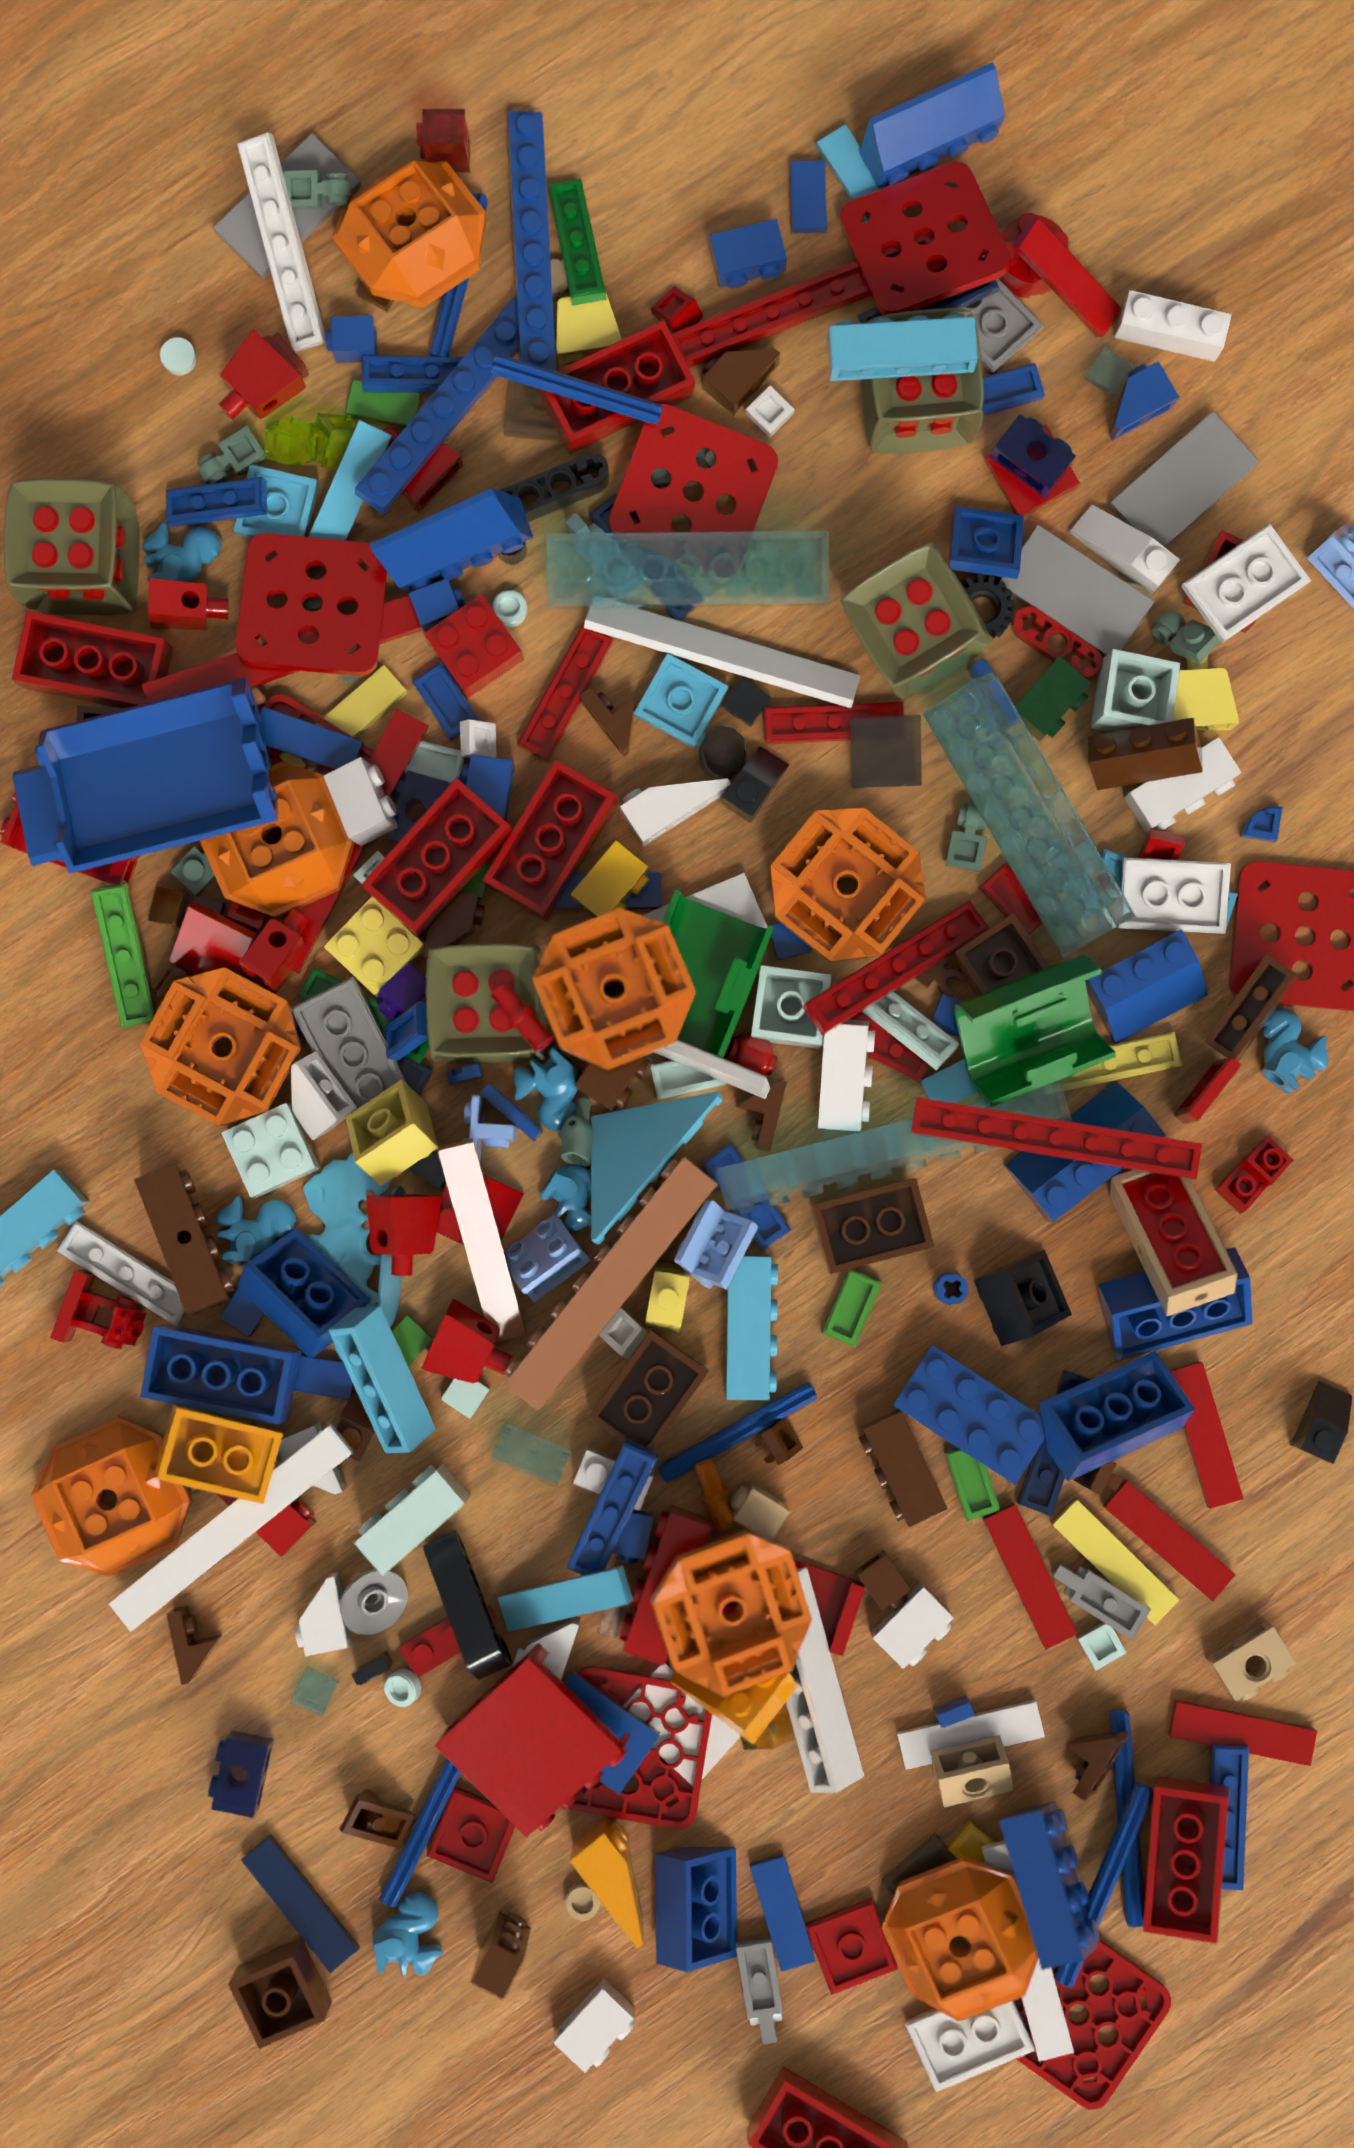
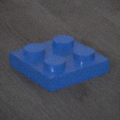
(986, 542)

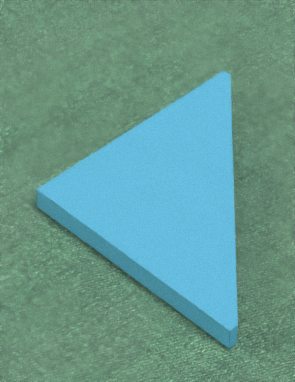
(635, 1148)

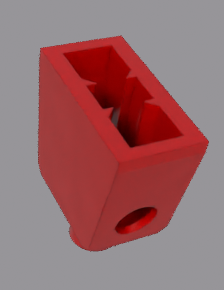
(258, 379)
(433, 476)
(169, 601)
(270, 964)
(403, 1227)
(465, 1346)

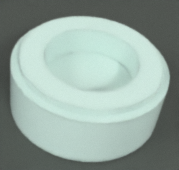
(178, 356)
(510, 608)
(402, 1687)

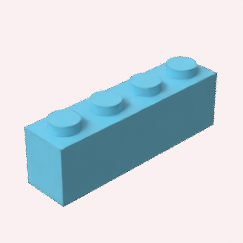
(902, 347)
(37, 1218)
(748, 1330)
(382, 1379)

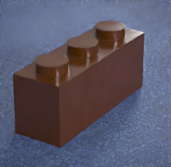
(1145, 754)
(1251, 1008)
(902, 1468)
(501, 1954)

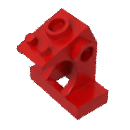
(81, 1307)

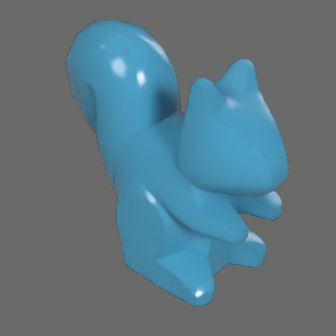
(177, 561)
(1285, 1056)
(555, 1082)
(572, 1190)
(250, 1236)
(399, 1939)

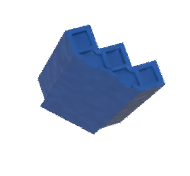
(147, 779)

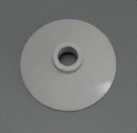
(381, 1609)

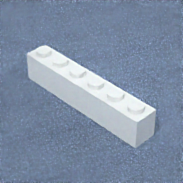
(819, 1710)

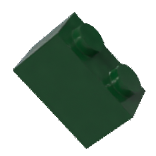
(1051, 698)

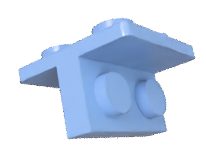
(1336, 561)
(493, 1134)
(715, 1245)
(544, 1258)

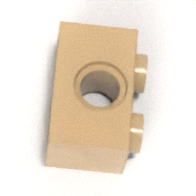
(759, 1510)
(1230, 1661)
(972, 1771)

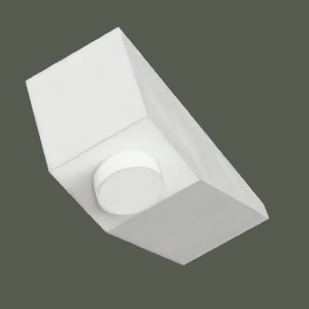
(1125, 548)
(664, 807)

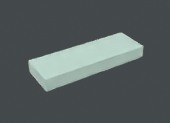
(912, 1029)

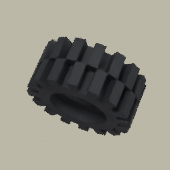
(1000, 598)

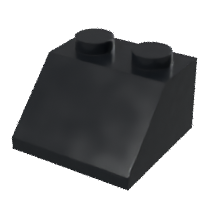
(1022, 1298)

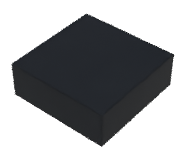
(746, 702)
(372, 1668)

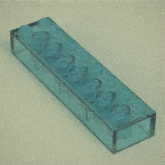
(686, 569)
(1028, 814)

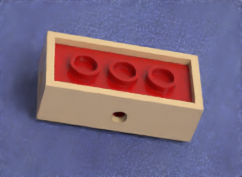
(1173, 1239)

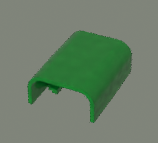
(722, 964)
(1031, 1031)

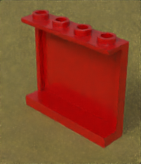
(530, 1744)

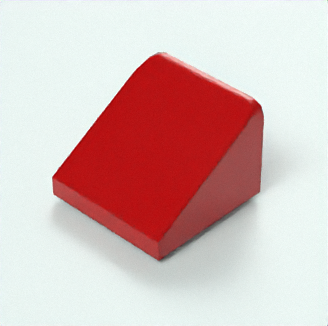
(677, 310)

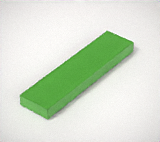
(124, 954)

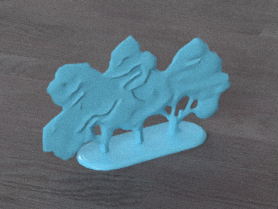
(335, 1200)

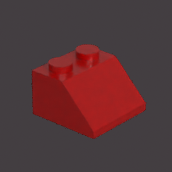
(503, 1202)

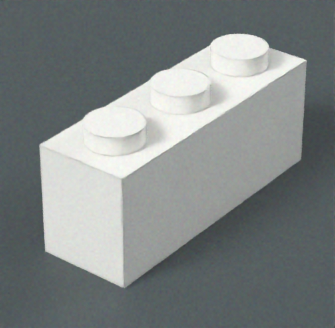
(1172, 326)
(1160, 800)
(846, 1076)

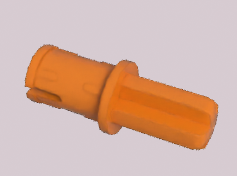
(714, 1495)

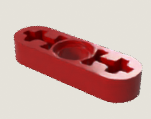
(1041, 619)

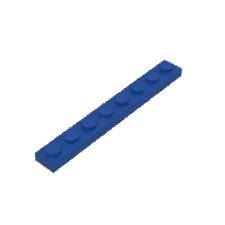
(531, 239)
(440, 414)

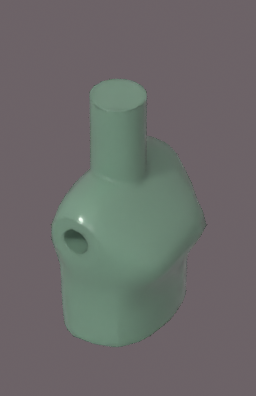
(577, 1136)

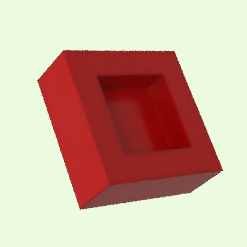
(1162, 845)
(246, 917)

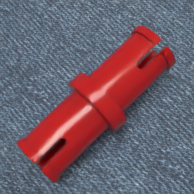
(521, 1016)

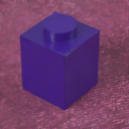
(402, 992)

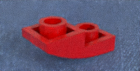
(1254, 1174)

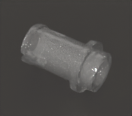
(614, 1616)

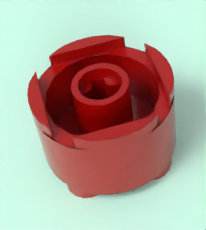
(1021, 277)

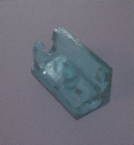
(531, 1455)

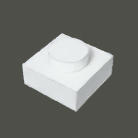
(769, 411)
(478, 738)
(624, 1333)

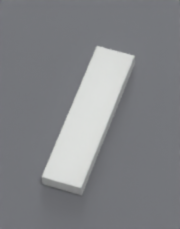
(717, 1067)
(123, 1272)
(1013, 1723)

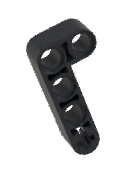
(550, 500)
(465, 1606)

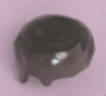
(721, 752)

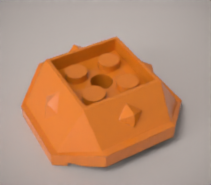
(418, 259)
(854, 847)
(297, 869)
(620, 950)
(185, 1037)
(72, 1506)
(754, 1639)
(969, 1902)

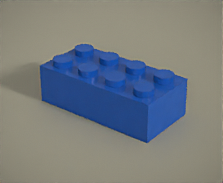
(220, 1373)
(972, 1414)
(1050, 1885)

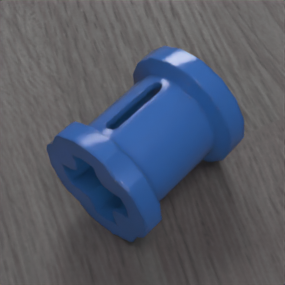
(961, 1287)

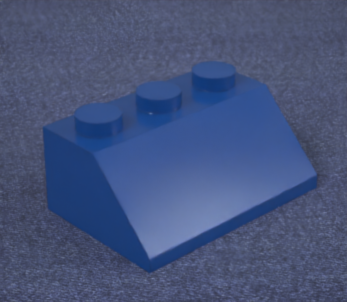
(1147, 986)
(300, 1291)
(695, 1906)

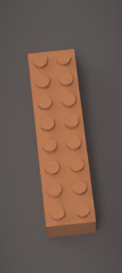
(610, 1284)

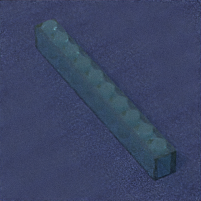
(860, 1154)

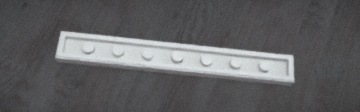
(726, 653)
(230, 1529)

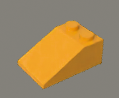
(217, 1454)
(744, 1711)
(607, 1868)

